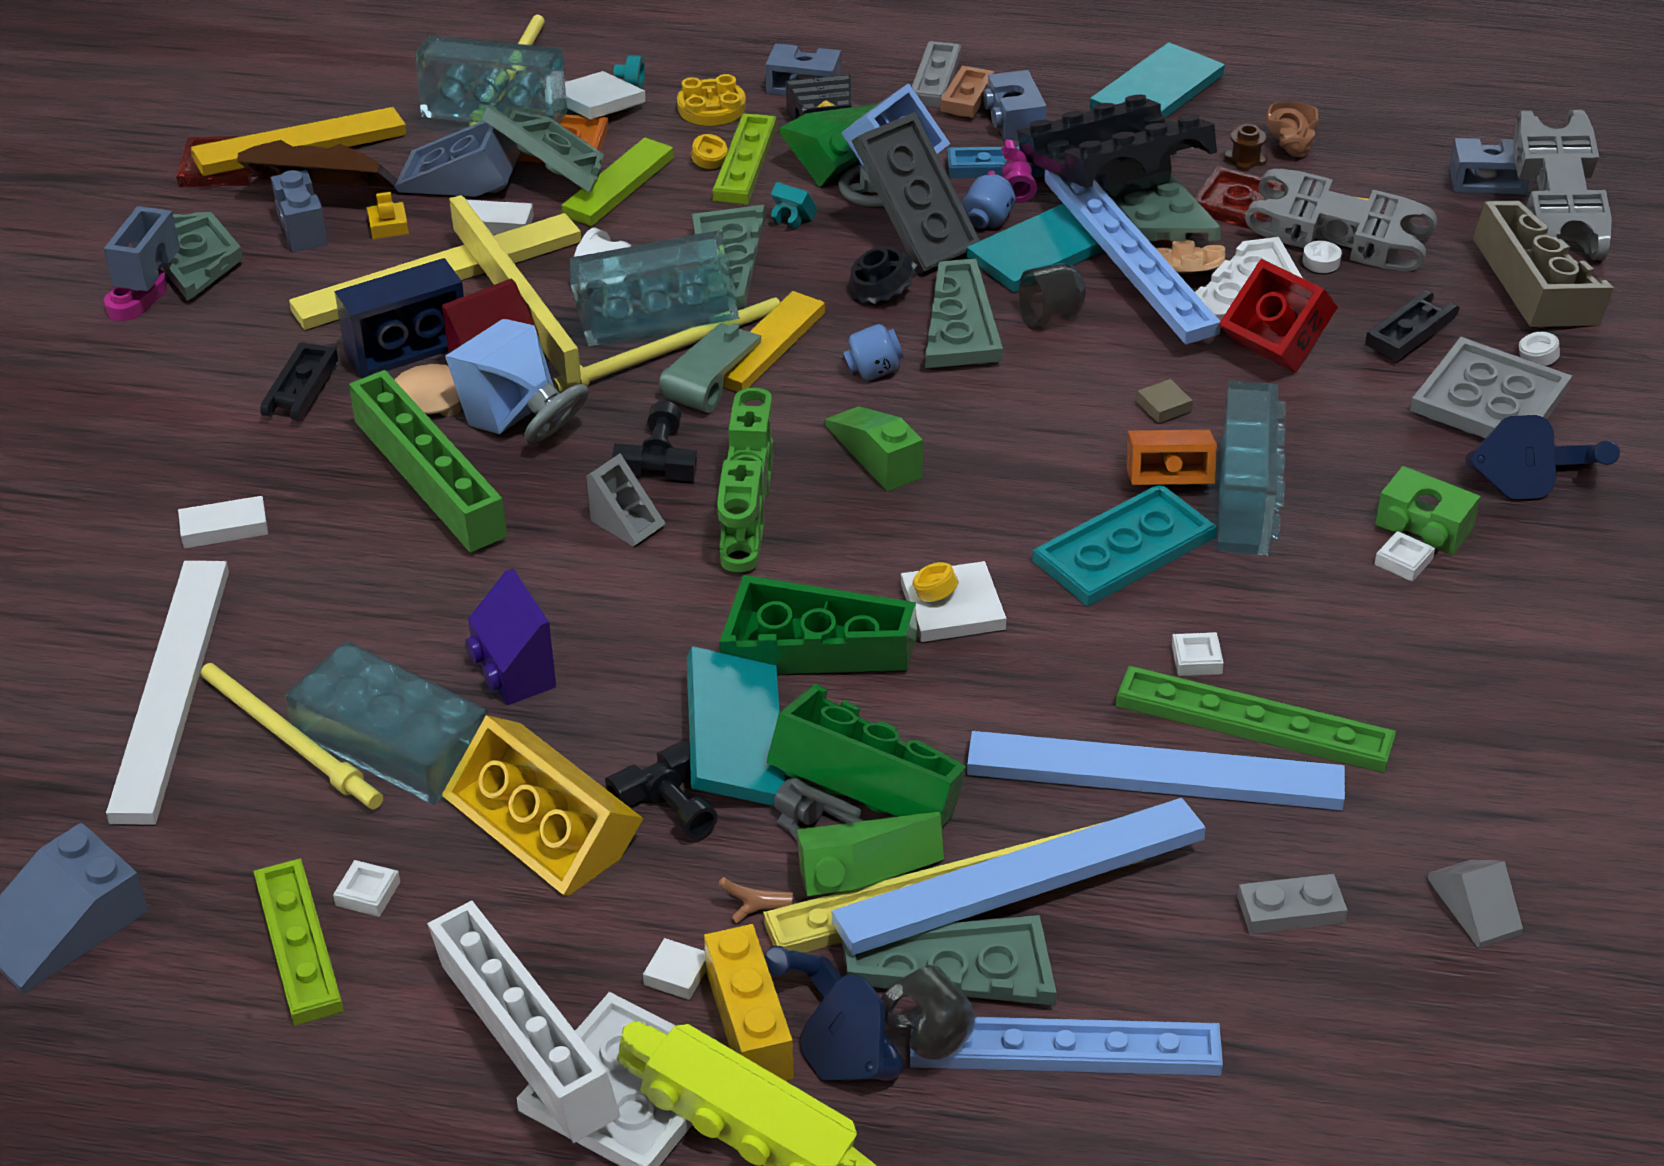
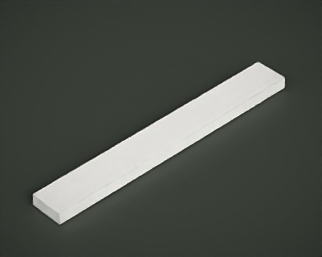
(168, 694)

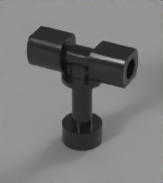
(657, 451)
(662, 784)

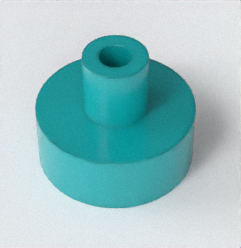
(632, 71)

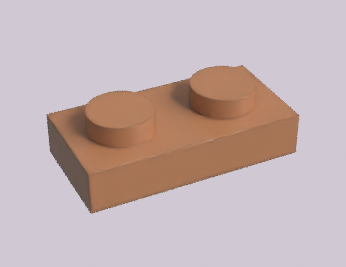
(965, 92)

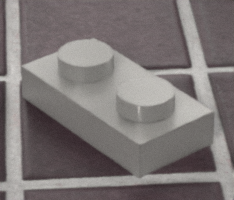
(1292, 904)

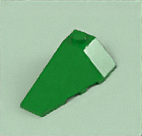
(819, 141)

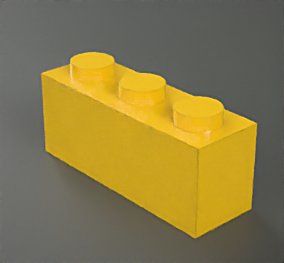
(748, 1000)

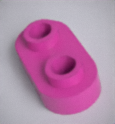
(128, 304)

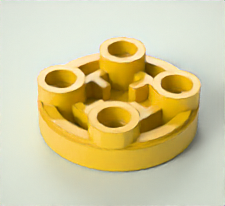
(711, 100)

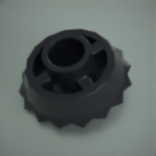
(881, 274)

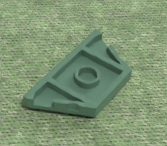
(550, 142)
(1167, 212)
(204, 252)

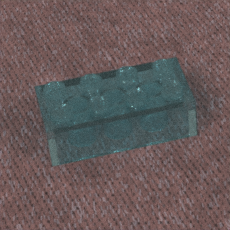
(468, 74)
(654, 288)
(1251, 468)
(385, 720)

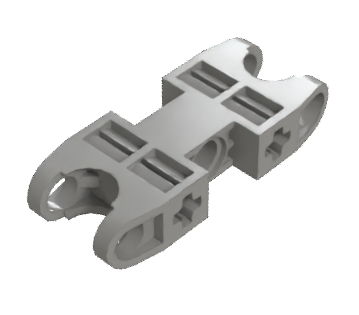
(1560, 164)
(1342, 219)

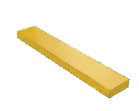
(345, 130)

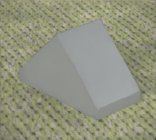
(621, 503)
(1480, 899)

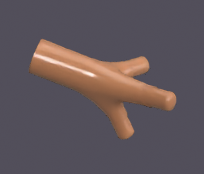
(755, 899)

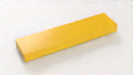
(778, 333)

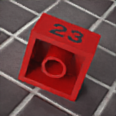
(1278, 315)

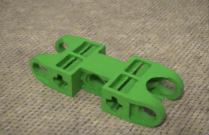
(746, 479)

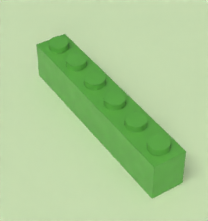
(428, 461)

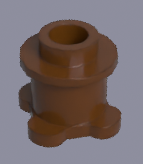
(1247, 147)

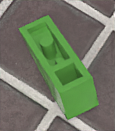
(881, 444)
(867, 851)

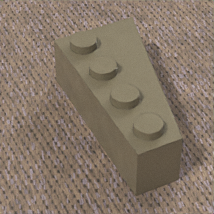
(1538, 270)

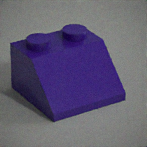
(512, 641)

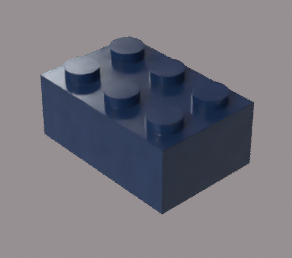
(397, 317)

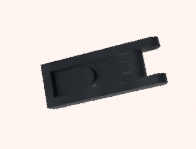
(1410, 326)
(300, 380)

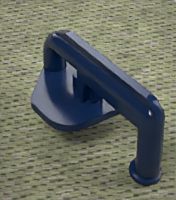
(1522, 456)
(847, 1029)

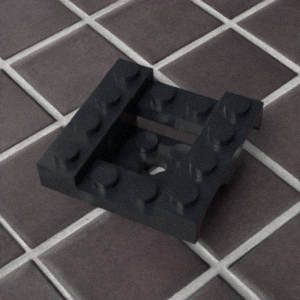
(1115, 145)

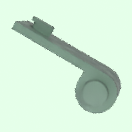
(699, 373)

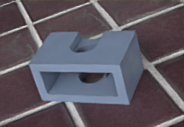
(788, 62)
(1013, 102)
(1470, 156)
(299, 210)
(153, 246)

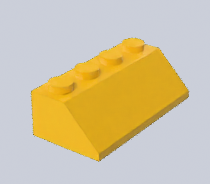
(540, 805)

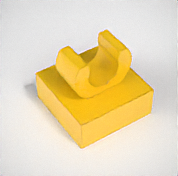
(387, 218)

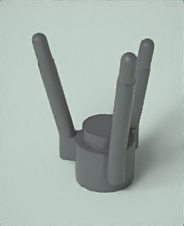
(805, 805)

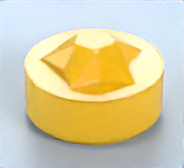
(709, 151)
(935, 582)

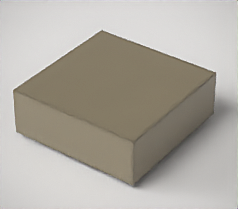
(1164, 401)

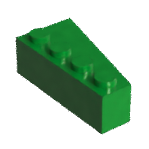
(818, 628)

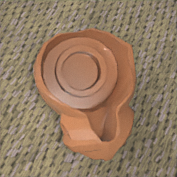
(1293, 126)

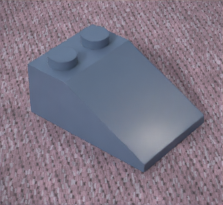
(461, 164)
(64, 906)

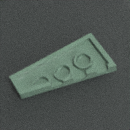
(742, 236)
(961, 318)
(981, 957)

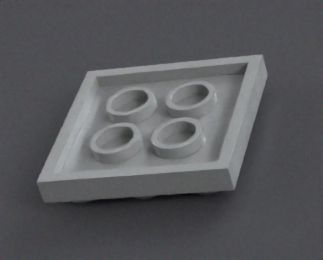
(1483, 385)

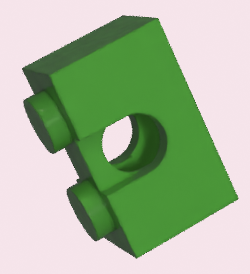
(1439, 526)

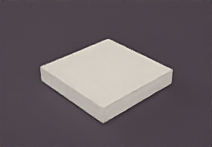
(601, 95)
(966, 611)

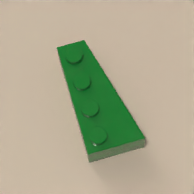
(863, 758)

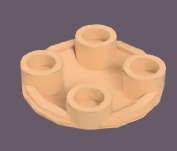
(1189, 259)
(431, 389)

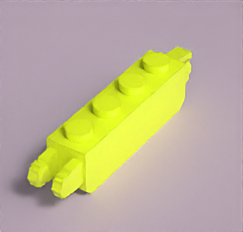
(736, 1099)

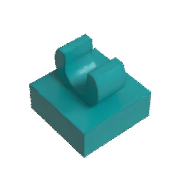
(793, 202)

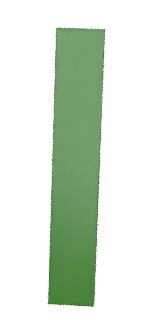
(1256, 719)

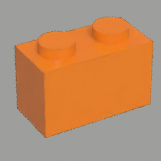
(1171, 457)

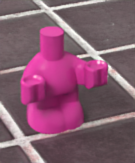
(1017, 172)

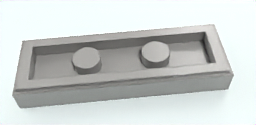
(936, 72)

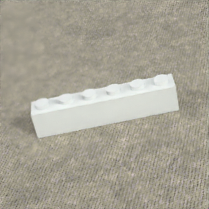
(525, 1022)

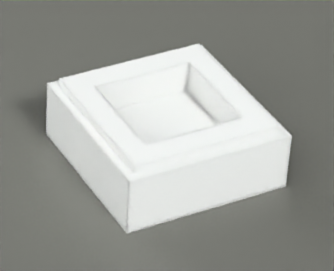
(1404, 556)
(1197, 654)
(366, 888)
(675, 969)

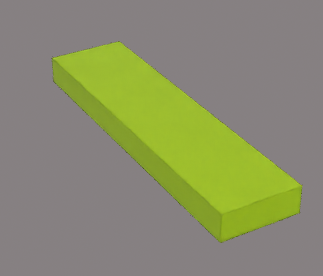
(744, 159)
(618, 181)
(298, 942)

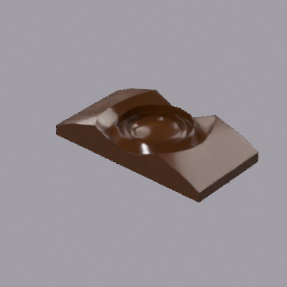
(323, 164)

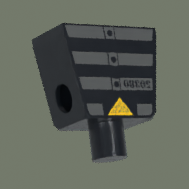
(817, 95)

